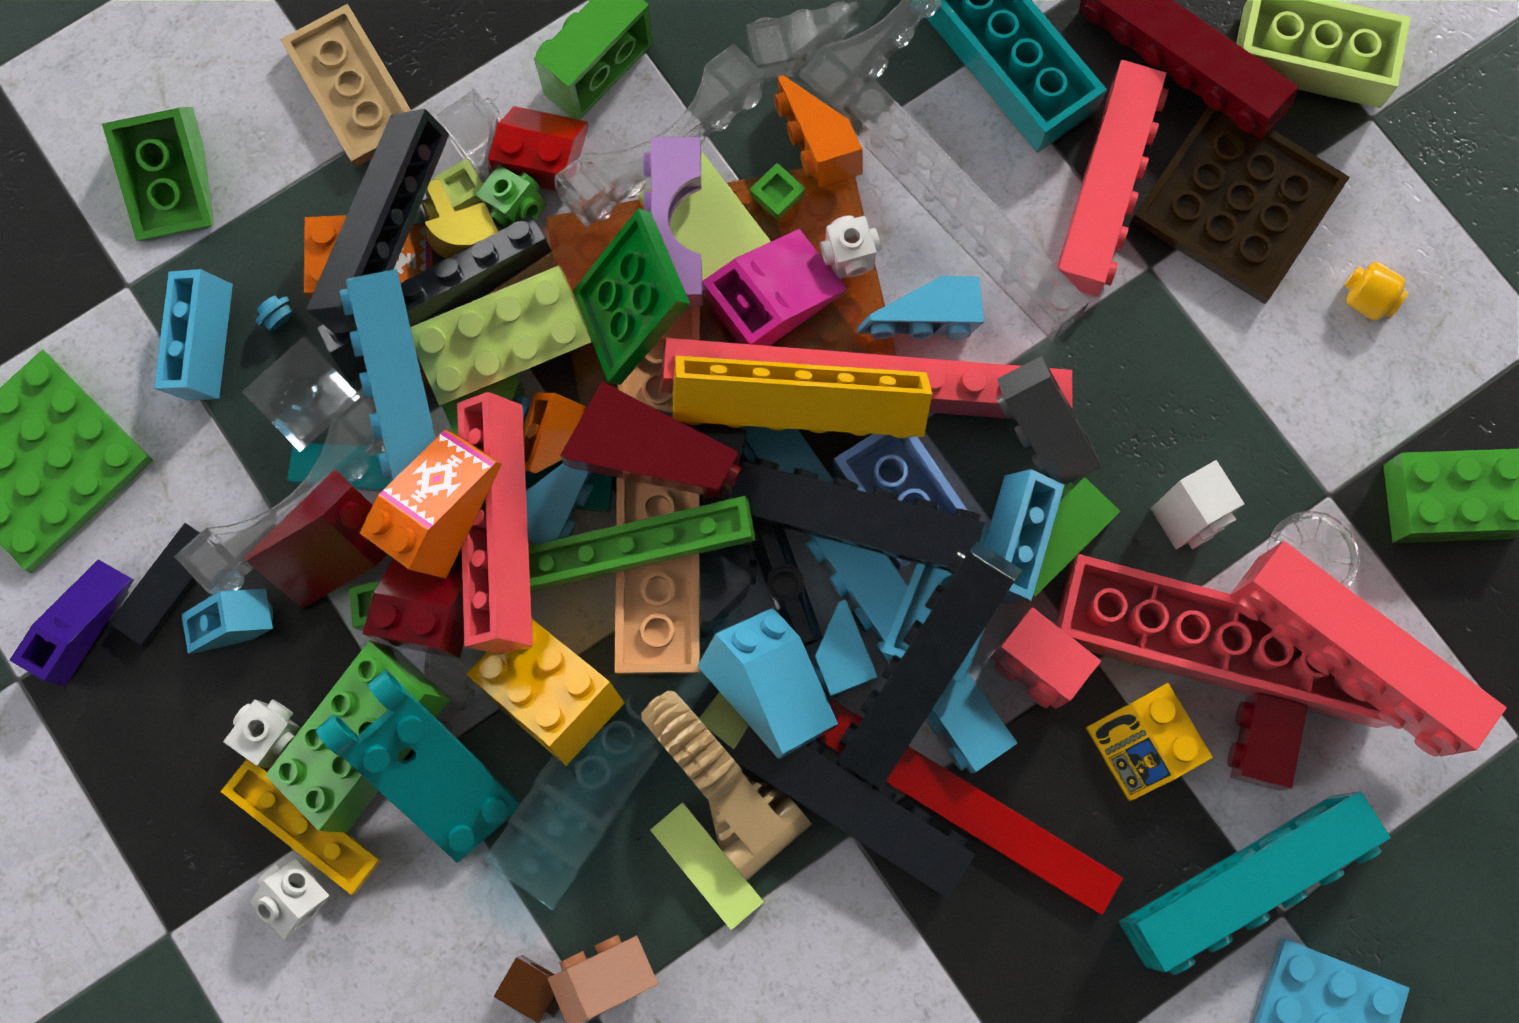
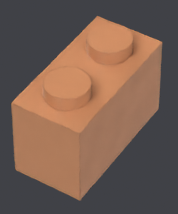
(602, 981)

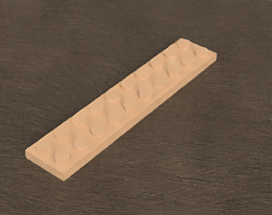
(659, 601)

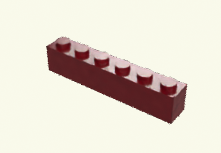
(1198, 59)

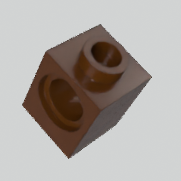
(528, 990)

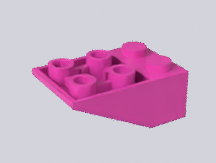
(771, 289)

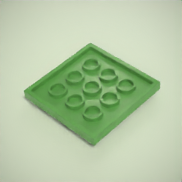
(56, 460)

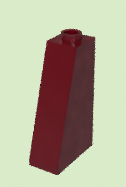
(646, 446)

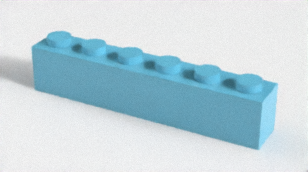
(391, 367)

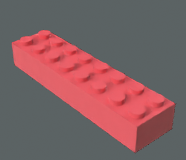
(1194, 636)

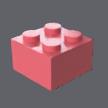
(1044, 660)

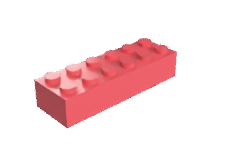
(1366, 653)

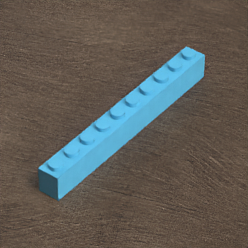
(877, 593)

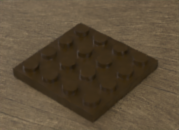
(1240, 202)

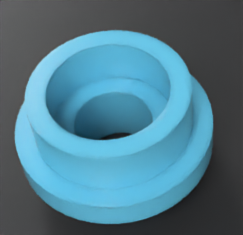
(274, 312)

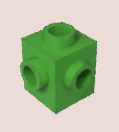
(517, 200)

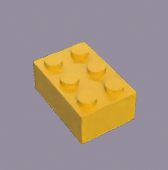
(548, 693)

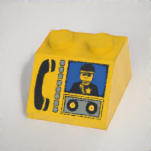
(1149, 742)

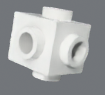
(850, 246)
(262, 732)
(288, 897)

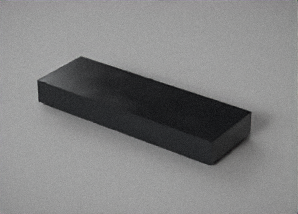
(156, 593)

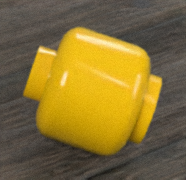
(1375, 291)

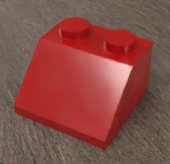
(537, 144)

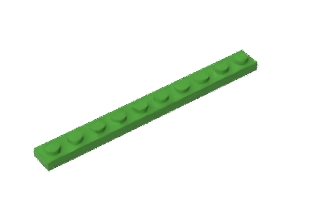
(619, 548)

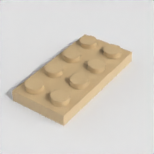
(346, 80)

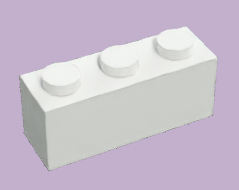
(1198, 507)

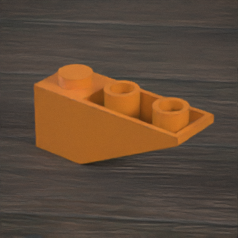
(824, 136)

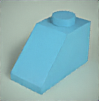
(227, 619)
(842, 656)

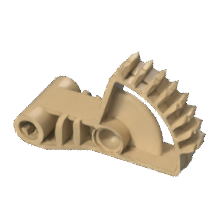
(748, 815)

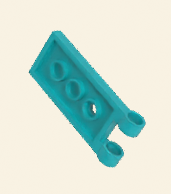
(436, 788)

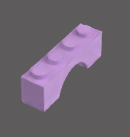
(674, 175)

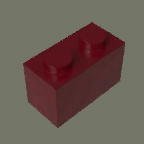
(1267, 741)

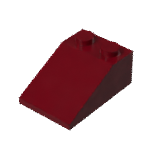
(318, 543)
(418, 610)

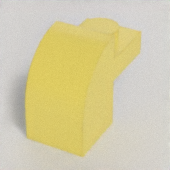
(452, 230)

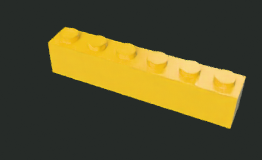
(800, 397)

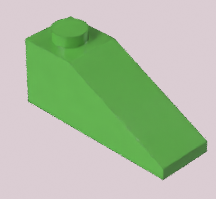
(1079, 519)

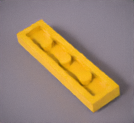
(333, 853)

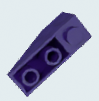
(71, 624)

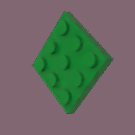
(630, 296)

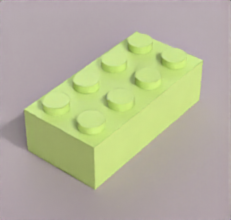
(1328, 46)
(500, 335)

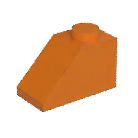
(548, 429)

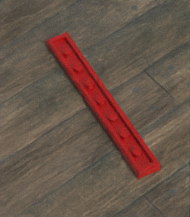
(992, 822)

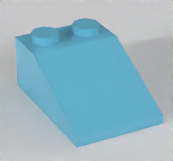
(769, 681)

